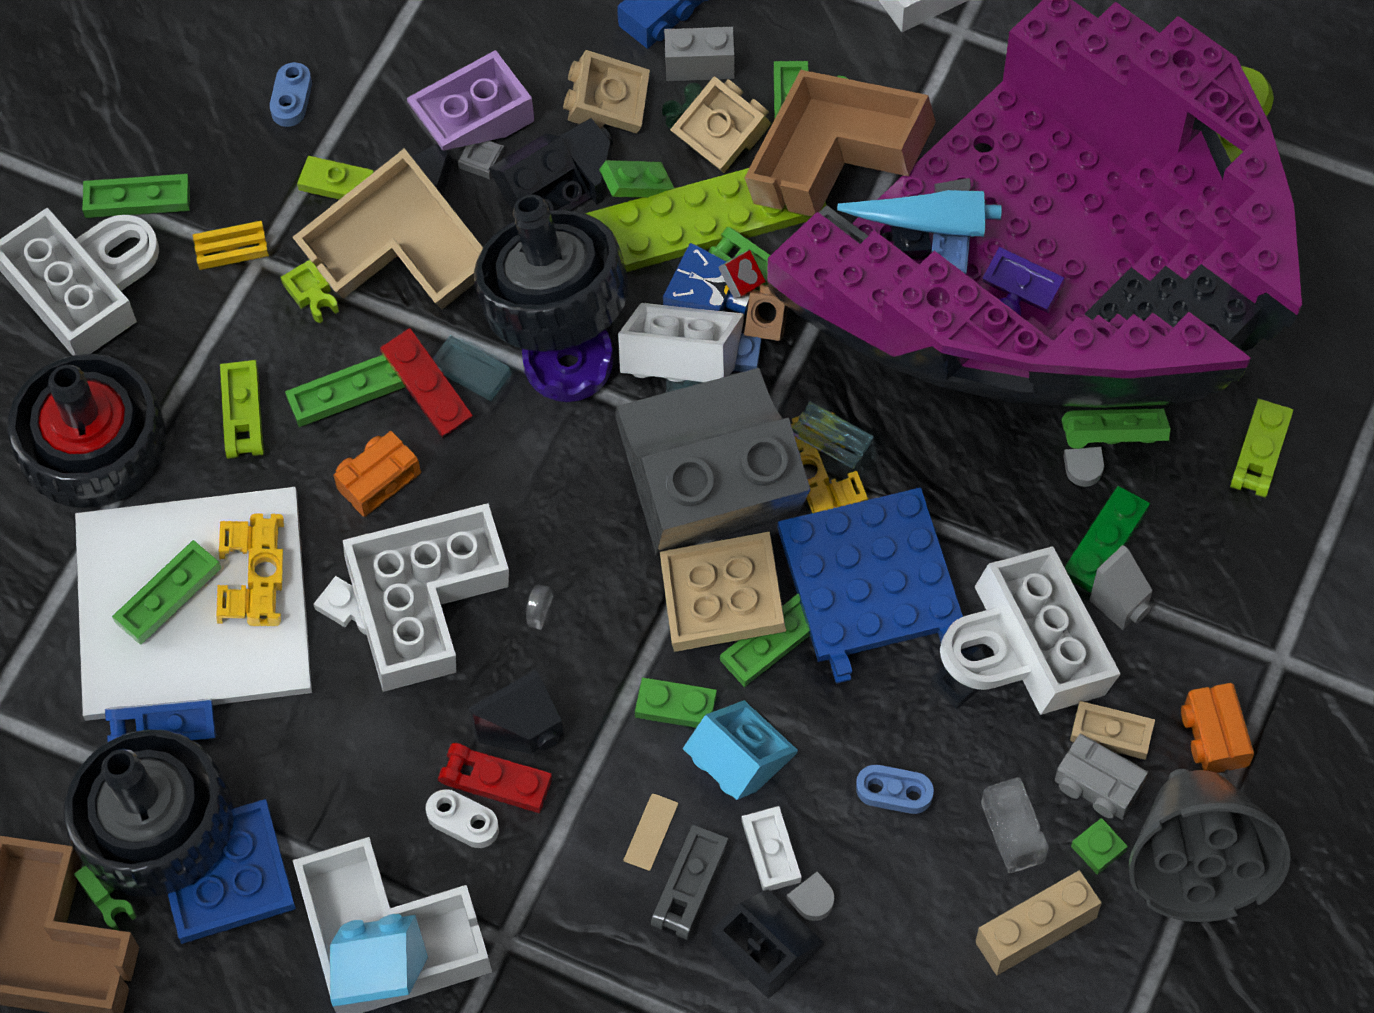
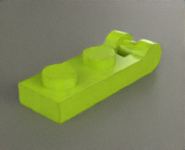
(241, 408)
(1262, 447)

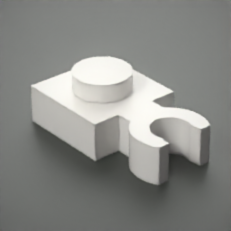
(340, 604)

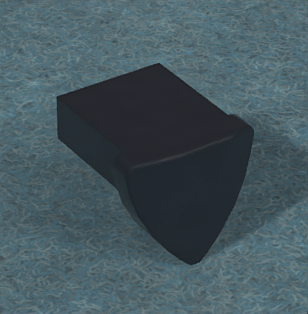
(949, 687)

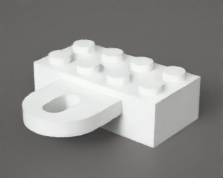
(74, 280)
(1036, 635)

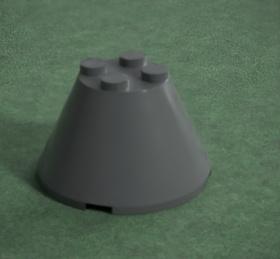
(1206, 850)

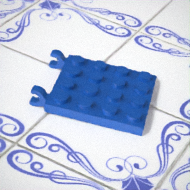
(869, 576)

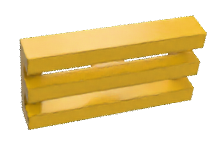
(230, 240)

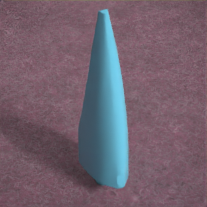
(939, 212)

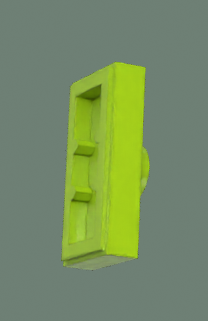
(330, 177)

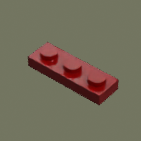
(426, 382)

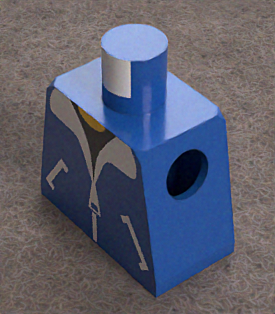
(701, 285)

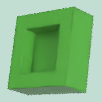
(1099, 846)

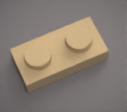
(1114, 729)

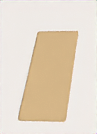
(650, 832)

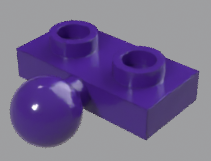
(1022, 281)

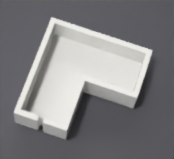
(348, 886)

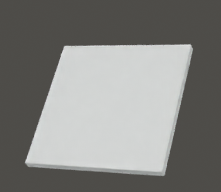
(189, 652)

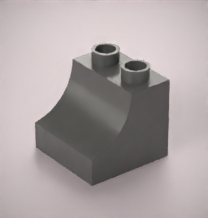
(712, 460)

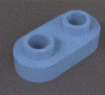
(291, 91)
(895, 786)

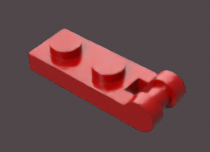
(496, 778)

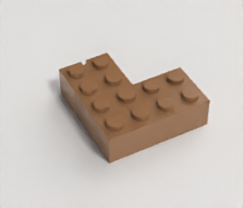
(832, 124)
(43, 957)

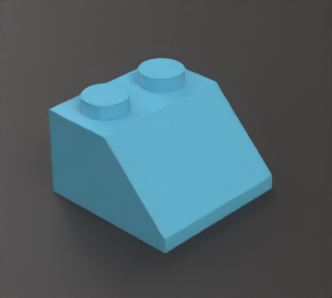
(739, 749)
(375, 959)

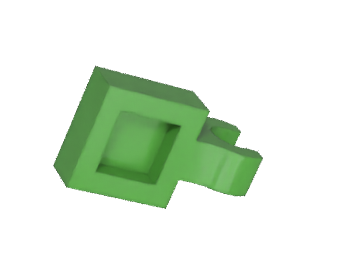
(99, 894)

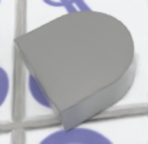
(1084, 465)
(812, 898)

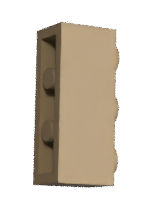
(1038, 922)

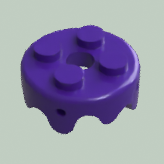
(571, 382)

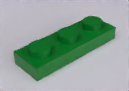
(1106, 535)

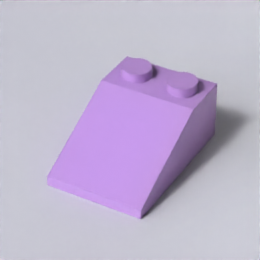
(474, 104)

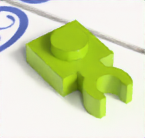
(309, 287)

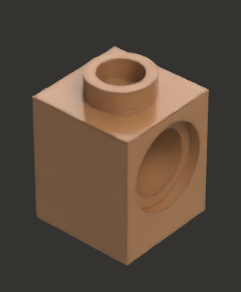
(756, 325)

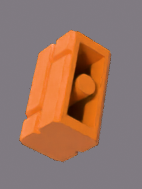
(376, 473)
(1218, 728)

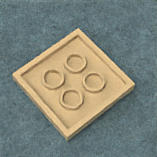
(722, 591)

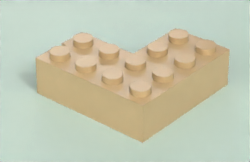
(390, 217)

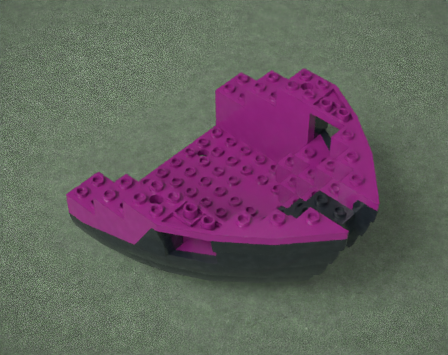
(1105, 180)

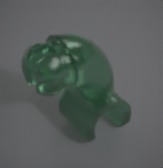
(675, 110)

